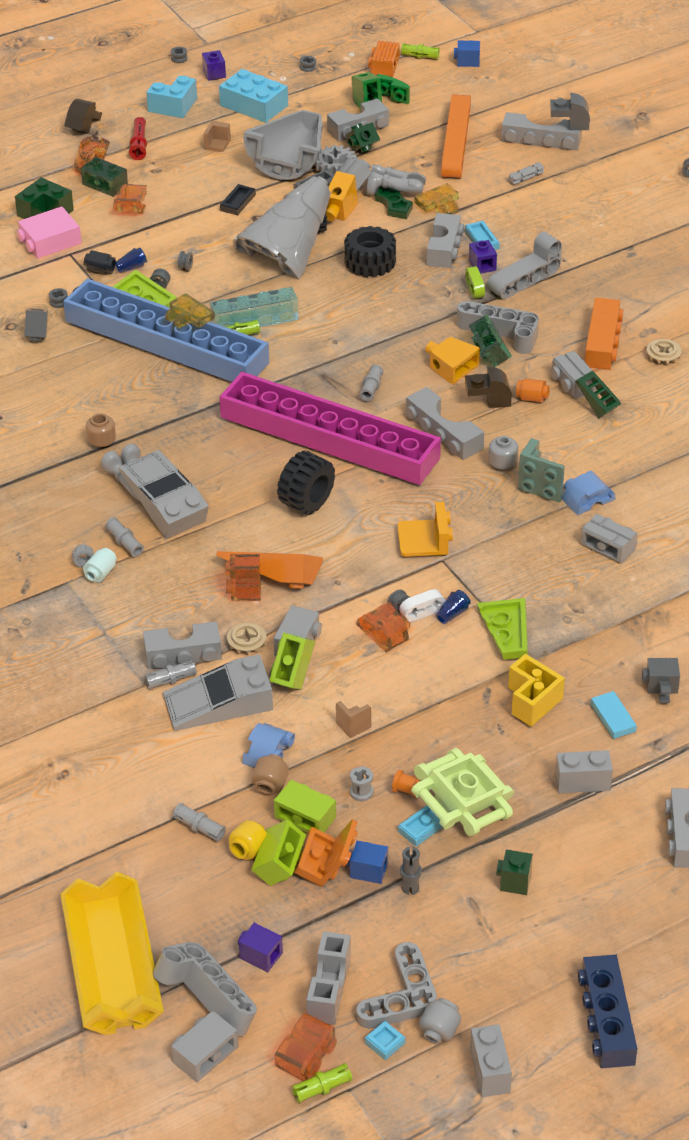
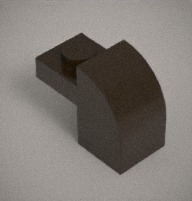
(81, 115)
(493, 385)

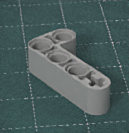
(529, 270)
(510, 323)
(208, 982)

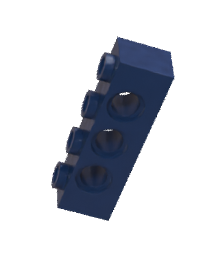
(607, 1011)

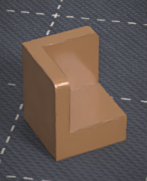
(217, 136)
(353, 720)

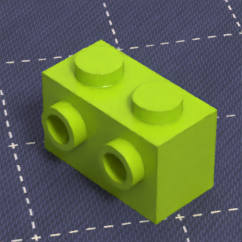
(292, 660)
(305, 807)
(279, 852)

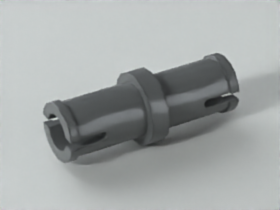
(410, 870)

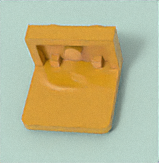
(426, 536)

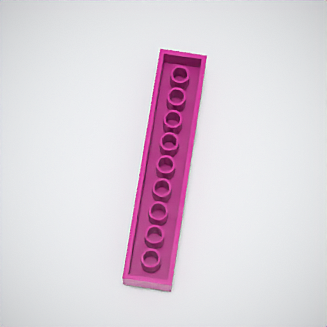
(330, 428)

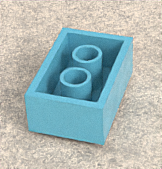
(253, 95)

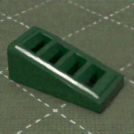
(607, 395)

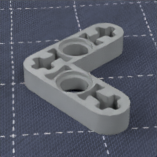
(412, 992)

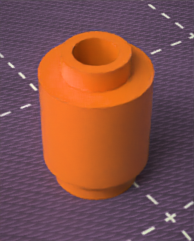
(532, 390)

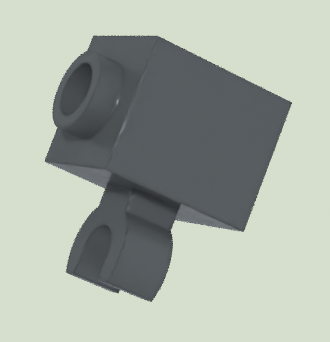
(36, 323)
(662, 677)

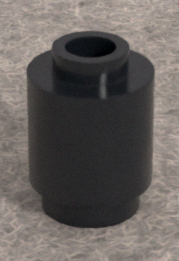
(99, 262)

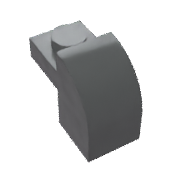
(575, 108)

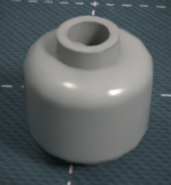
(503, 452)
(440, 1020)

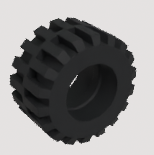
(370, 251)
(306, 482)

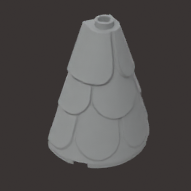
(286, 145)
(288, 227)

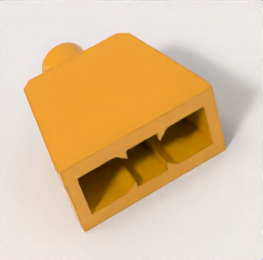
(342, 197)
(453, 358)

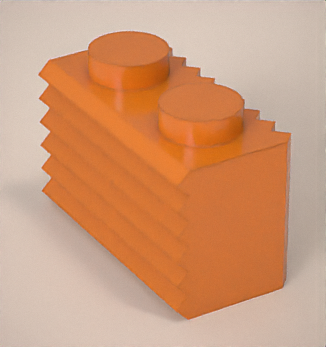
(384, 58)

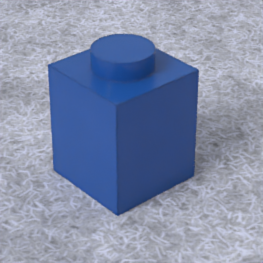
(467, 53)
(368, 862)

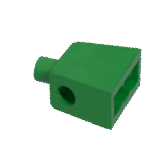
(366, 88)

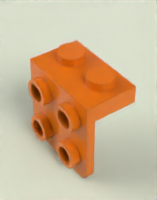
(324, 854)

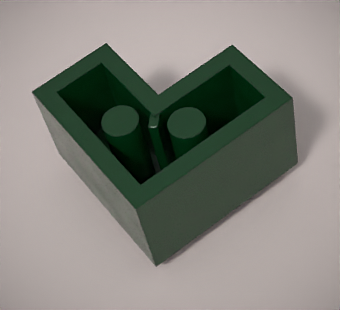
(43, 197)

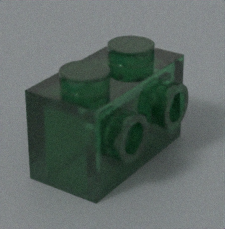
(104, 176)
(490, 341)

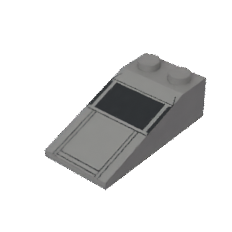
(165, 493)
(221, 694)

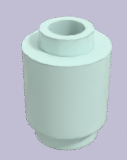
(100, 565)

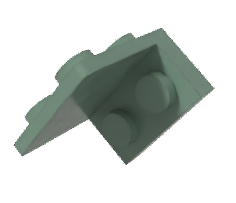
(540, 475)

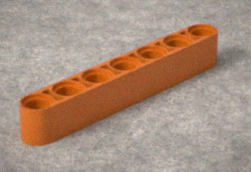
(456, 136)

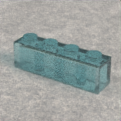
(266, 307)

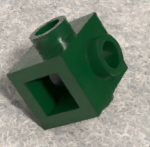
(362, 137)

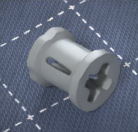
(364, 785)

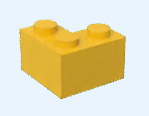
(535, 689)

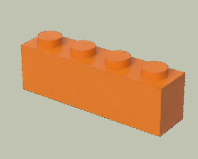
(604, 333)

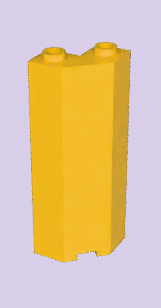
(111, 954)

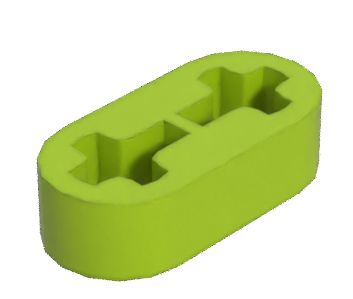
(475, 282)

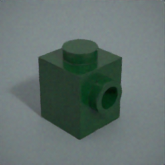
(515, 872)

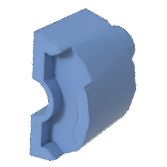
(585, 491)
(265, 741)

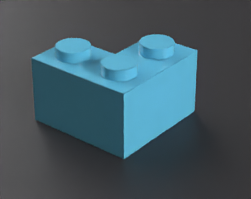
(172, 99)

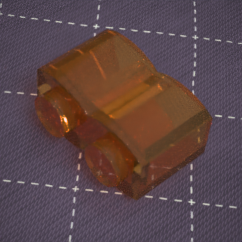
(244, 577)
(305, 1047)

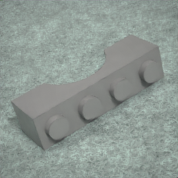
(519, 129)
(459, 437)

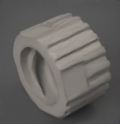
(80, 550)

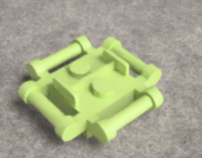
(461, 789)

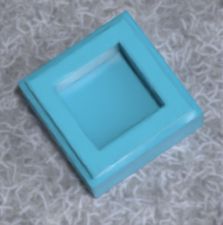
(385, 1040)

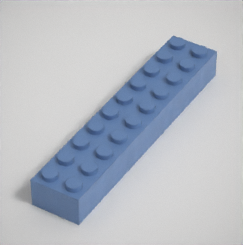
(144, 325)

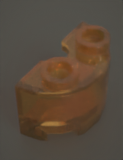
(88, 150)
(130, 199)
(386, 626)

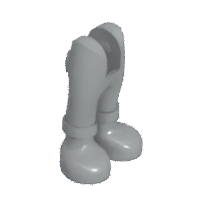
(395, 179)
(112, 461)

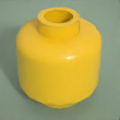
(246, 839)

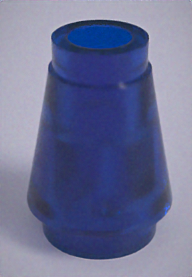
(133, 259)
(454, 605)

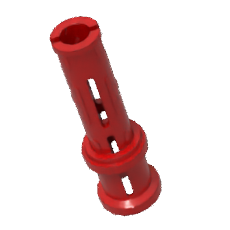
(138, 137)

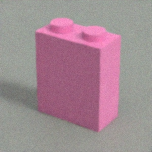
(49, 232)

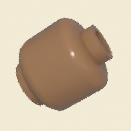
(100, 430)
(270, 774)

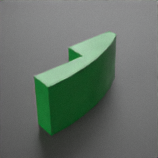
(395, 89)

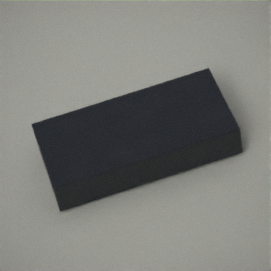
(237, 199)

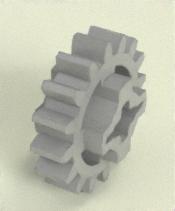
(333, 158)

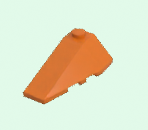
(285, 568)

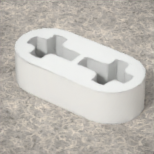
(422, 605)

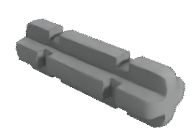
(526, 173)

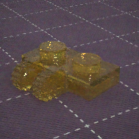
(437, 198)
(188, 310)

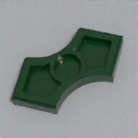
(396, 204)

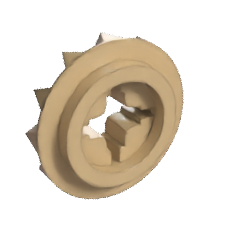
(663, 345)
(237, 634)

